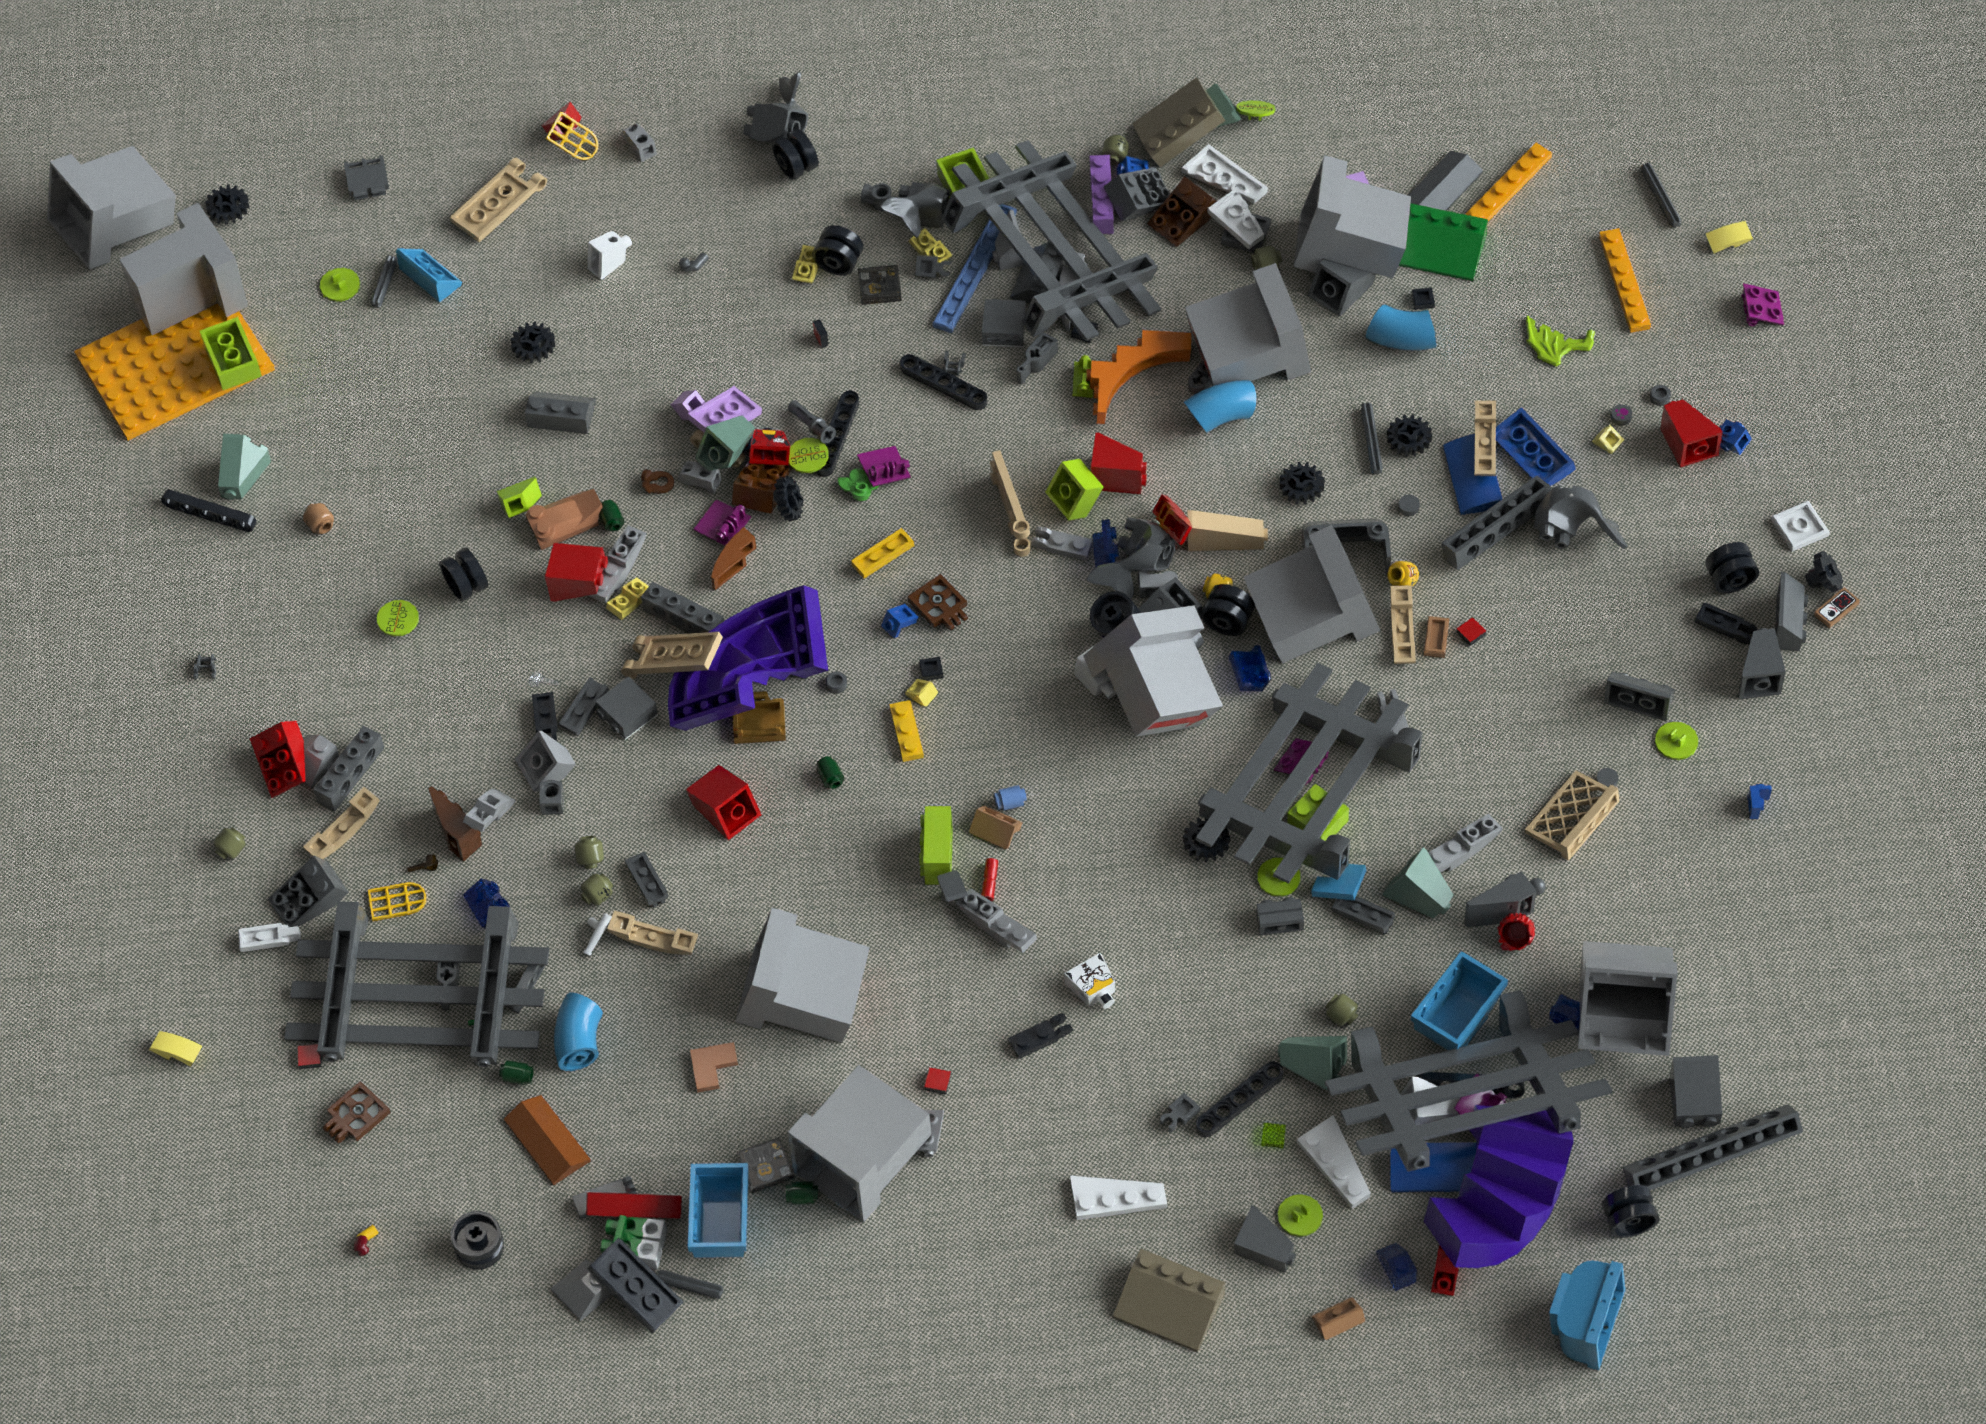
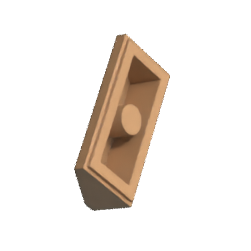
(1339, 1318)

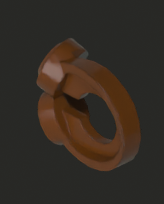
(648, 476)

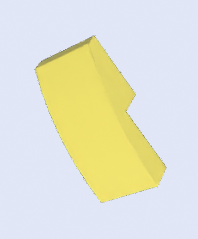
(1729, 235)
(927, 245)
(805, 267)
(628, 599)
(175, 1046)

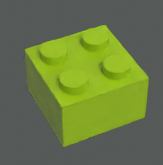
(1074, 489)
(1305, 808)

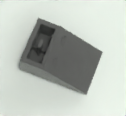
(1136, 193)
(1170, 596)
(308, 893)

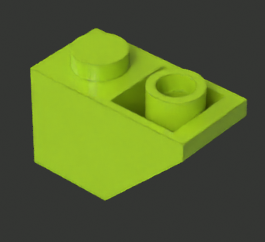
(519, 497)

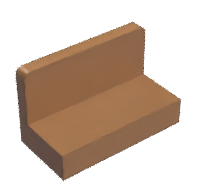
(994, 826)

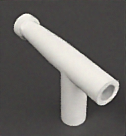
(599, 927)

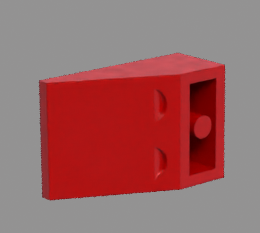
(280, 756)

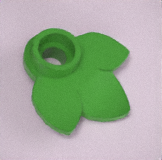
(857, 484)

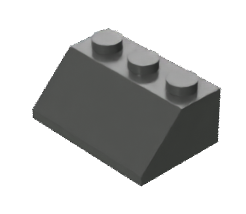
(1027, 283)
(559, 412)
(1790, 613)
(1638, 695)

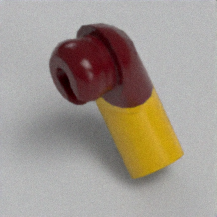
(362, 1239)

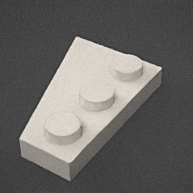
(1236, 218)

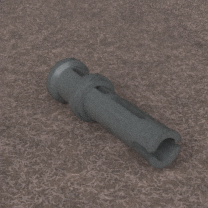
(816, 425)

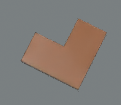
(707, 1060)

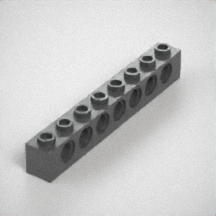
(1714, 1148)

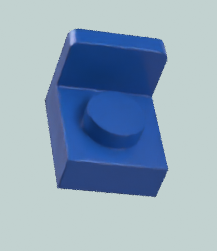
(1131, 164)
(898, 618)
(1756, 798)

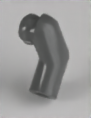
(694, 265)

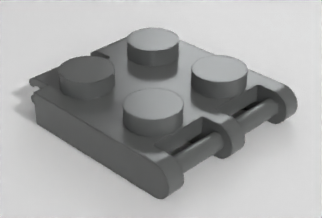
(366, 178)

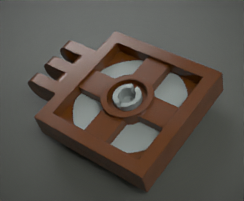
(939, 603)
(355, 1114)

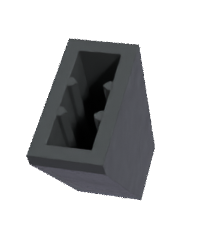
(1264, 1242)

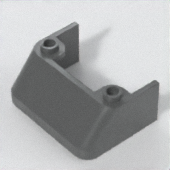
(1352, 531)

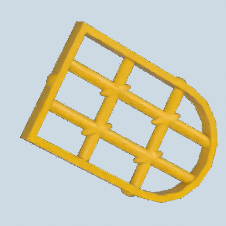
(570, 130)
(390, 907)

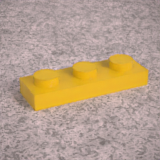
(882, 553)
(906, 731)

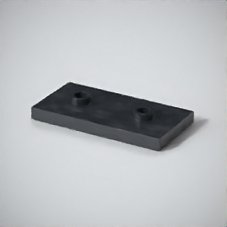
(635, 1285)

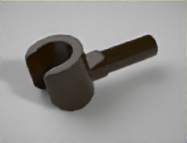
(430, 864)

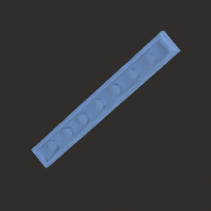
(969, 277)

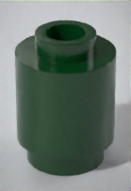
(611, 516)
(830, 772)
(516, 1072)
(801, 1193)

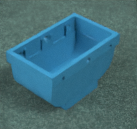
(1458, 1003)
(718, 1210)
(1584, 1307)

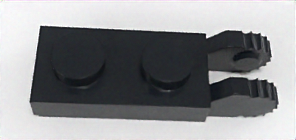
(1725, 623)
(545, 713)
(1039, 1036)

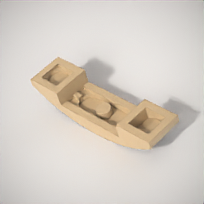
(1485, 438)
(1402, 624)
(344, 826)
(650, 936)

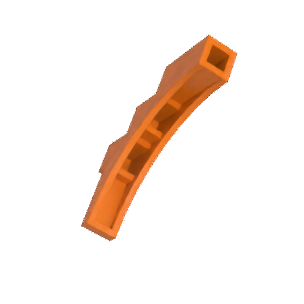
(1151, 350)

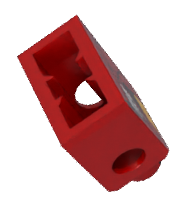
(769, 447)

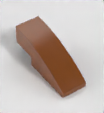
(733, 557)

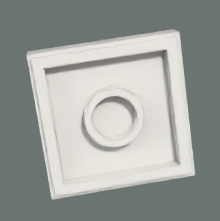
(1800, 526)

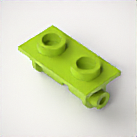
(1081, 387)

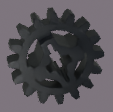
(225, 204)
(532, 342)
(1409, 435)
(1302, 483)
(788, 498)
(1201, 849)

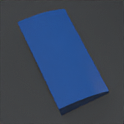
(1533, 448)
(1472, 492)
(1444, 1174)

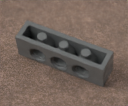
(679, 610)
(348, 768)

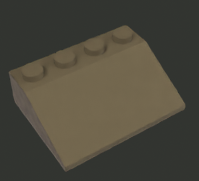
(1178, 122)
(1169, 1300)

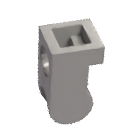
(640, 142)
(695, 474)
(1151, 582)

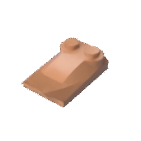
(564, 518)

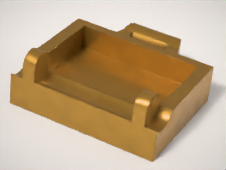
(761, 724)

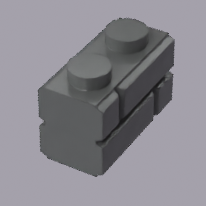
(1280, 916)

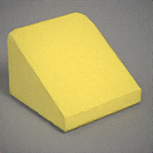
(1608, 439)
(922, 692)

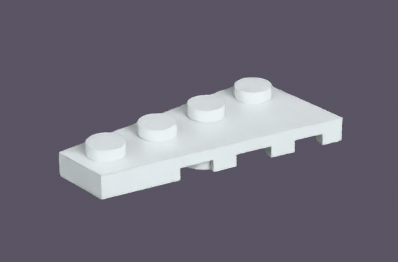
(1222, 173)
(1332, 1156)
(1113, 1197)

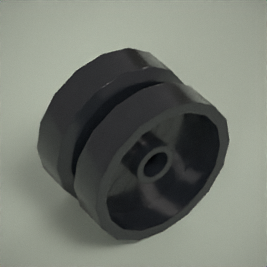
(795, 154)
(837, 250)
(1732, 567)
(463, 574)
(1228, 610)
(1111, 611)
(1630, 1211)
(477, 1240)

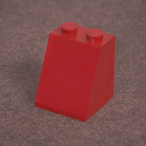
(1689, 433)
(1118, 466)
(574, 571)
(724, 801)

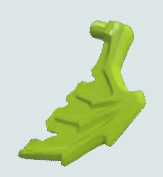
(1551, 345)

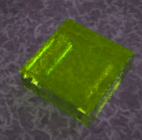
(1273, 1135)

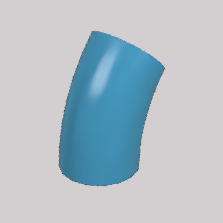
(1402, 329)
(1223, 403)
(576, 1032)

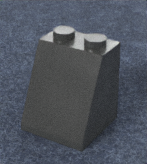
(1339, 285)
(1763, 666)
(1696, 1091)

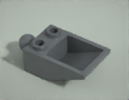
(1510, 896)

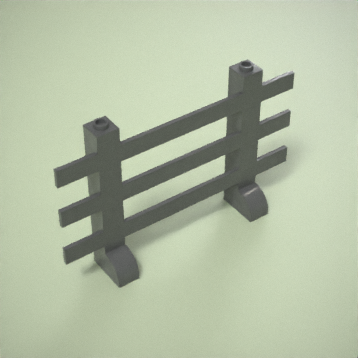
(1058, 298)
(1333, 723)
(489, 997)
(1518, 1037)

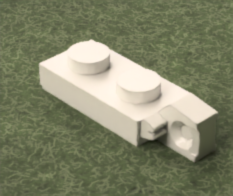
(267, 936)

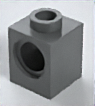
(553, 804)

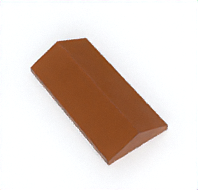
(546, 1139)

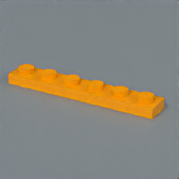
(1511, 182)
(1624, 280)

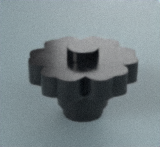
(1824, 573)

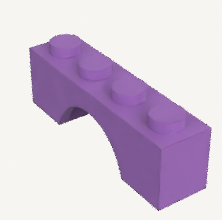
(1101, 204)

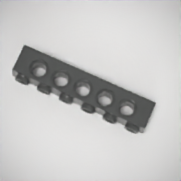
(1494, 523)

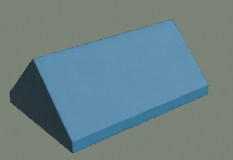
(427, 273)

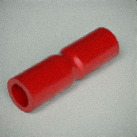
(990, 876)

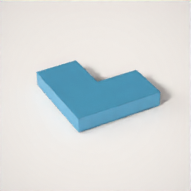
(1344, 888)

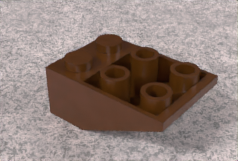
(1182, 212)
(756, 487)
(458, 835)

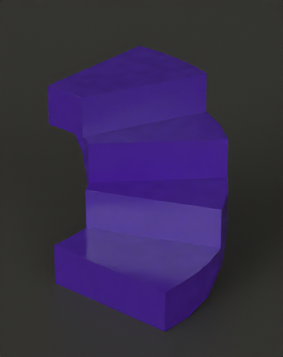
(759, 642)
(1505, 1194)

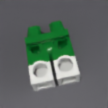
(641, 1235)

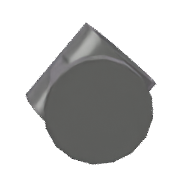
(875, 194)

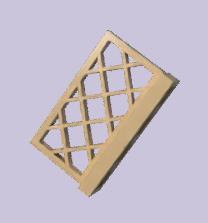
(1589, 820)

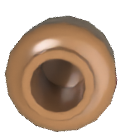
(318, 518)

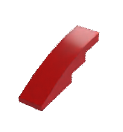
(1172, 519)
(633, 1205)

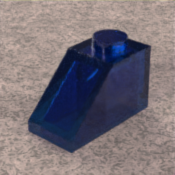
(1397, 1266)

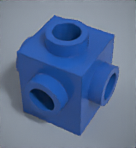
(1734, 437)

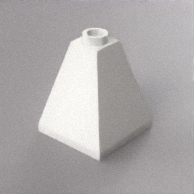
(1431, 1112)

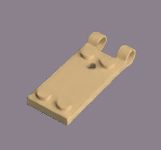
(490, 206)
(1017, 521)
(672, 653)

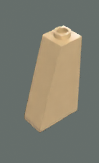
(1224, 532)

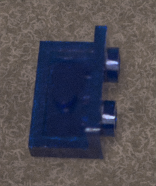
(1103, 543)
(1250, 669)
(481, 896)
(1565, 1010)

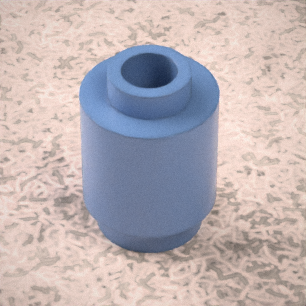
(1010, 798)

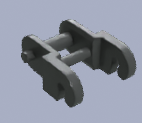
(956, 370)
(197, 667)

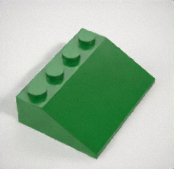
(1444, 242)

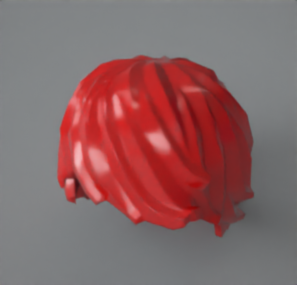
(1516, 931)

